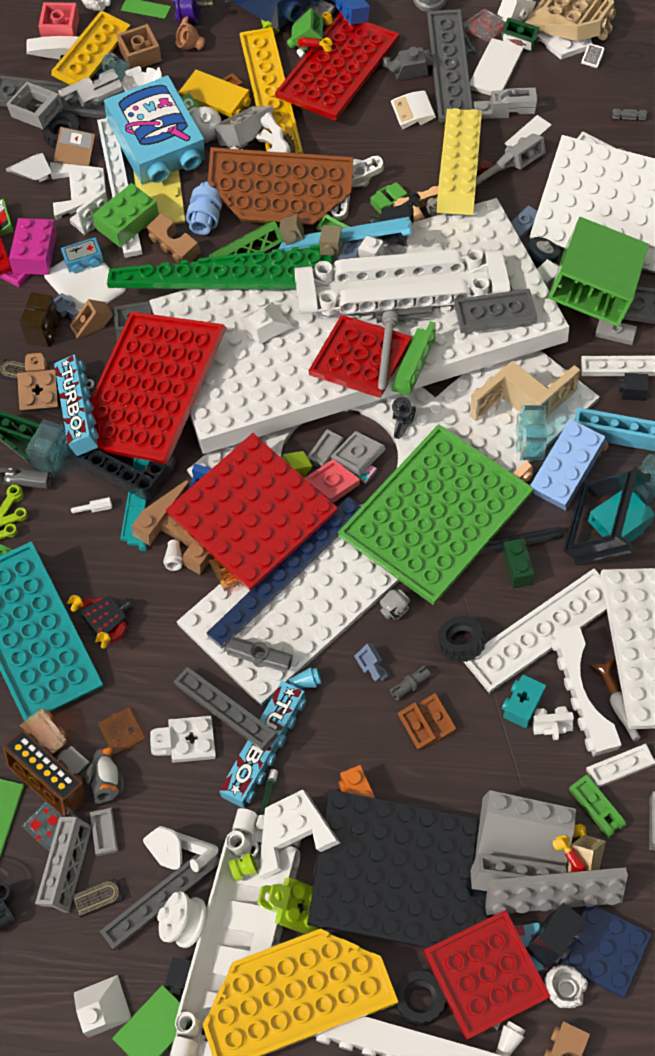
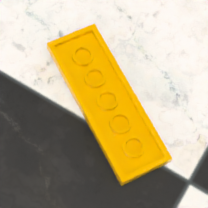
(89, 49)

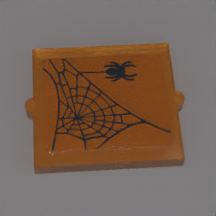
(121, 731)

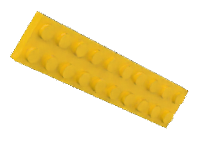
(266, 77)

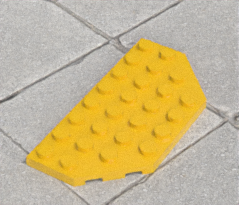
(295, 994)

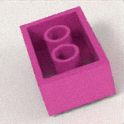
(33, 246)

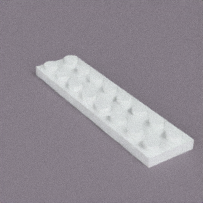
(531, 635)

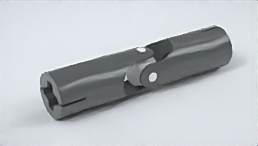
(25, 477)

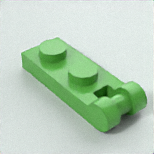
(597, 805)

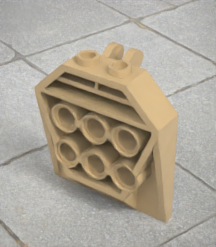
(574, 18)

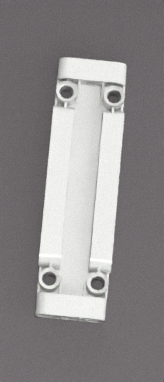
(399, 281)

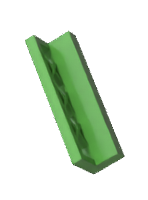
(249, 238)
(414, 360)

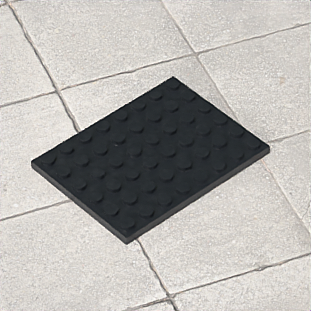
(396, 872)

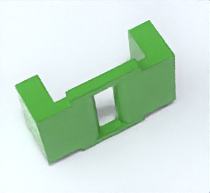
(380, 201)

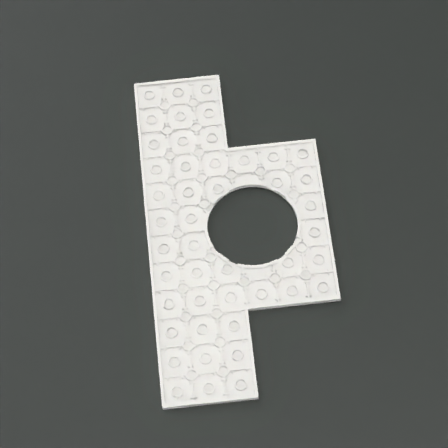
(342, 580)

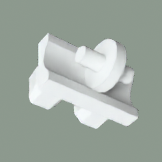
(553, 723)

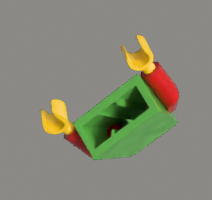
(309, 30)

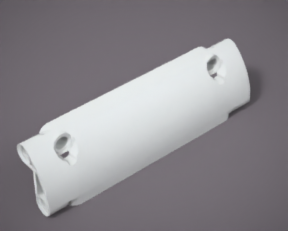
(231, 931)

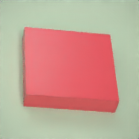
(333, 480)

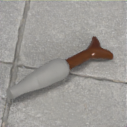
(616, 697)

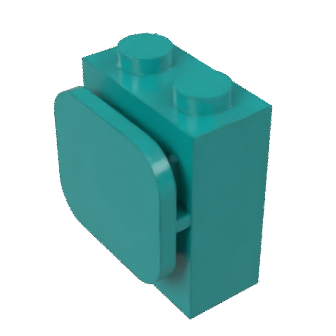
(637, 519)

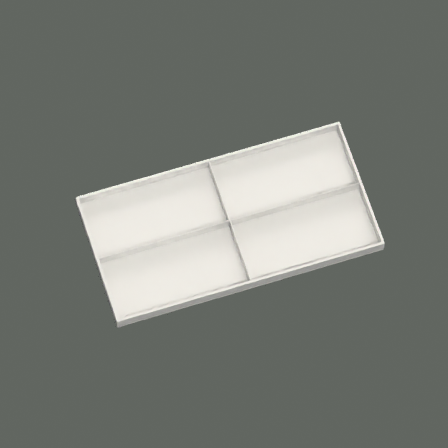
(269, 383)

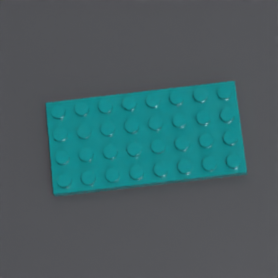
(38, 642)

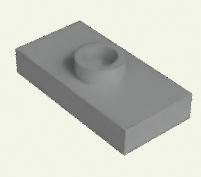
(623, 334)

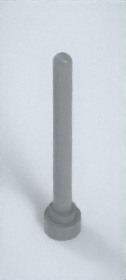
(389, 321)

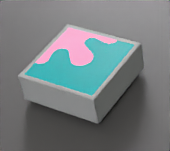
(367, 475)

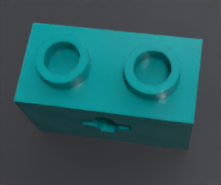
(520, 712)

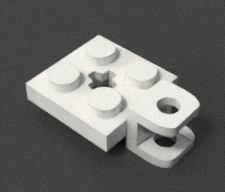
(173, 740)

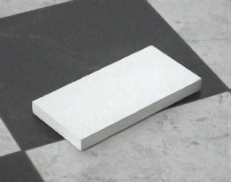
(495, 66)

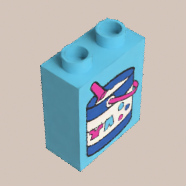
(155, 130)

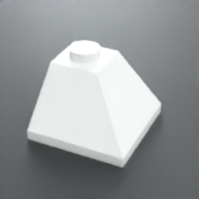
(32, 168)
(266, 323)
(101, 1006)

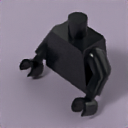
(397, 212)

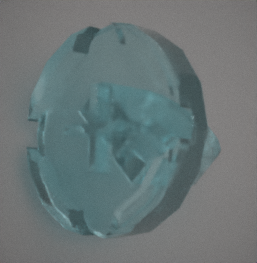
(112, 61)

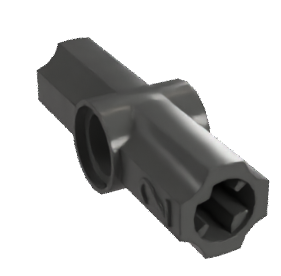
(272, 658)

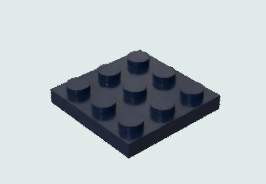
(607, 950)

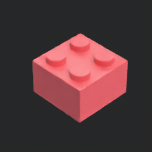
(59, 19)

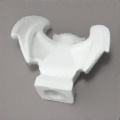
(135, 77)

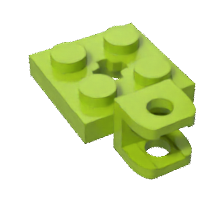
(285, 901)

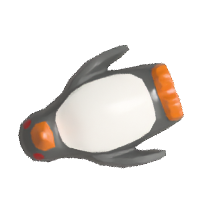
(104, 776)

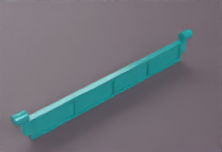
(134, 507)

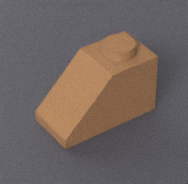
(91, 318)

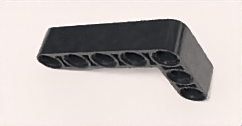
(124, 472)

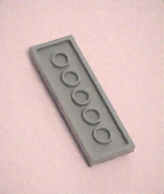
(551, 890)

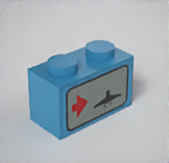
(82, 255)

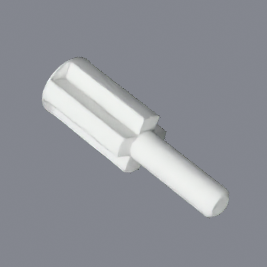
(95, 505)

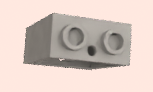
(45, 113)

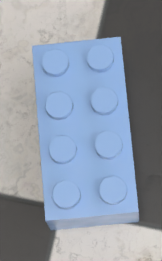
(568, 464)

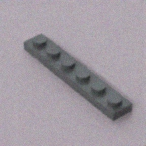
(226, 709)
(148, 906)

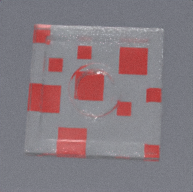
(484, 25)

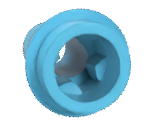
(307, 679)

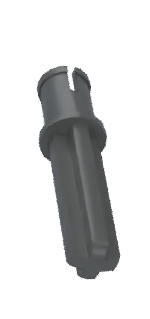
(407, 313)

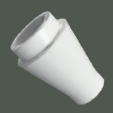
(173, 558)
(509, 1039)

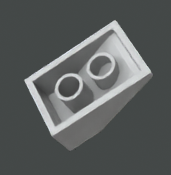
(241, 127)

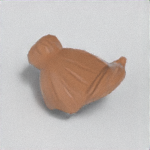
(188, 37)

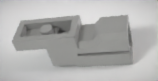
(95, 91)
(507, 101)

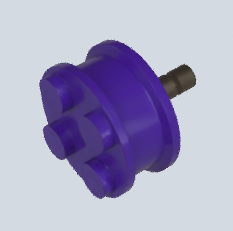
(190, 8)

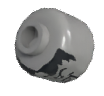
(394, 604)

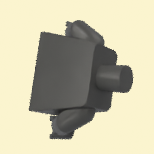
(409, 63)

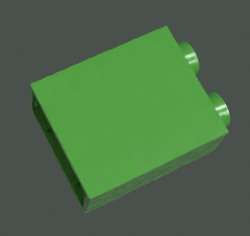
(599, 271)

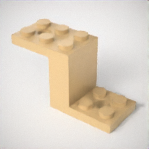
(521, 389)

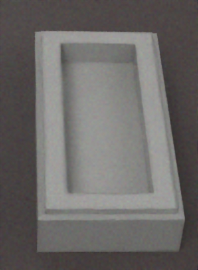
(325, 448)
(104, 832)

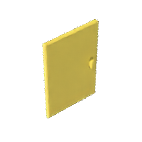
(165, 196)

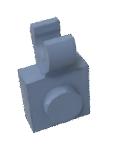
(65, 306)
(369, 662)

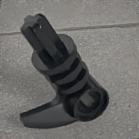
(403, 414)

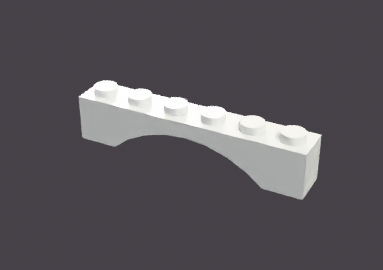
(599, 732)

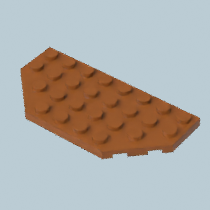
(279, 184)

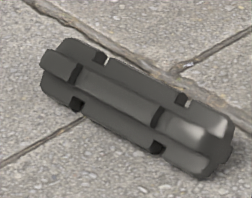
(629, 114)

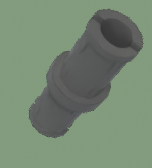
(410, 682)

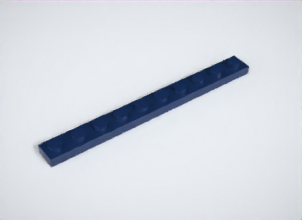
(281, 576)

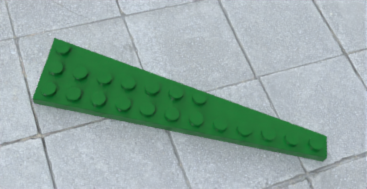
(233, 271)

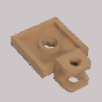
(36, 376)

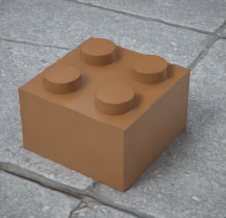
(139, 47)

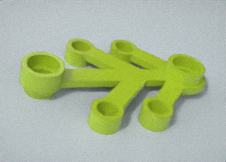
(11, 497)

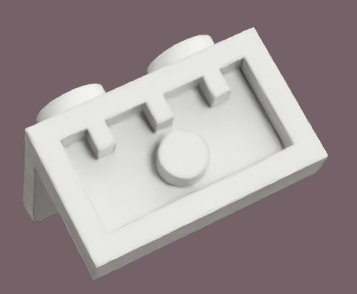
(83, 219)

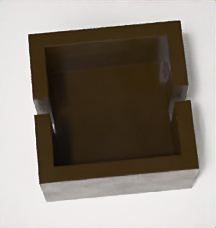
(40, 323)

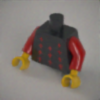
(103, 617)

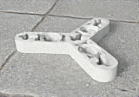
(357, 179)

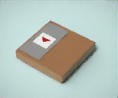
(74, 147)

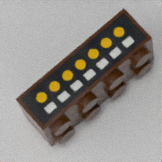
(44, 773)

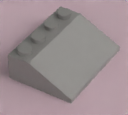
(523, 828)

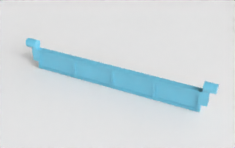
(357, 232)

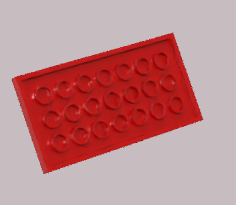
(331, 79)

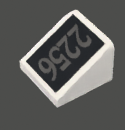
(593, 55)

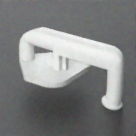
(167, 848)

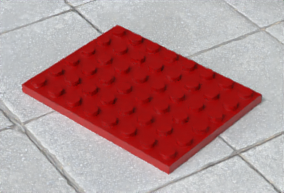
(152, 384)

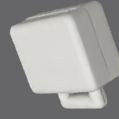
(85, 285)

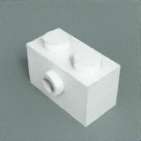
(516, 9)

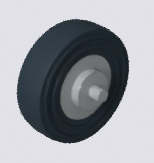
(542, 249)

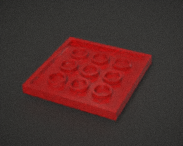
(354, 355)
(486, 974)

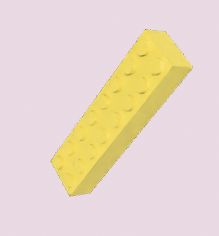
(459, 162)

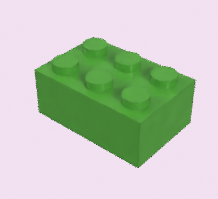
(125, 215)

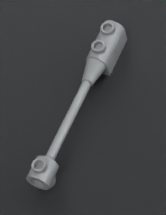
(517, 156)

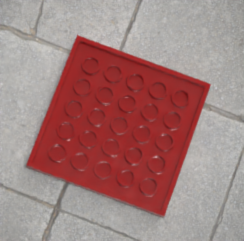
(251, 511)

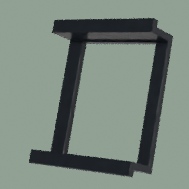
(609, 545)

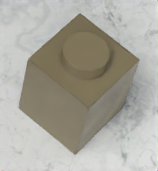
(291, 229)
(330, 240)

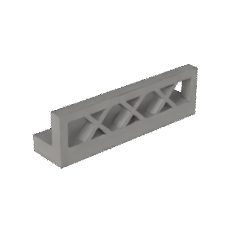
(61, 861)

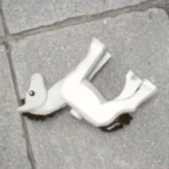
(277, 139)

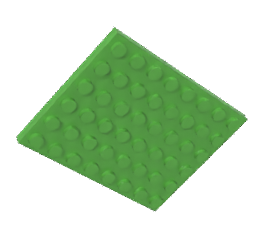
(435, 513)

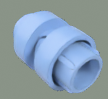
(204, 209)

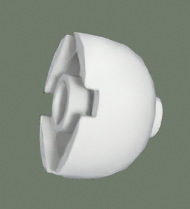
(205, 119)

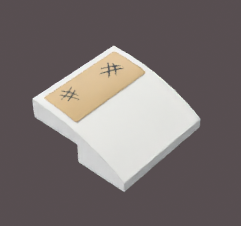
(413, 108)

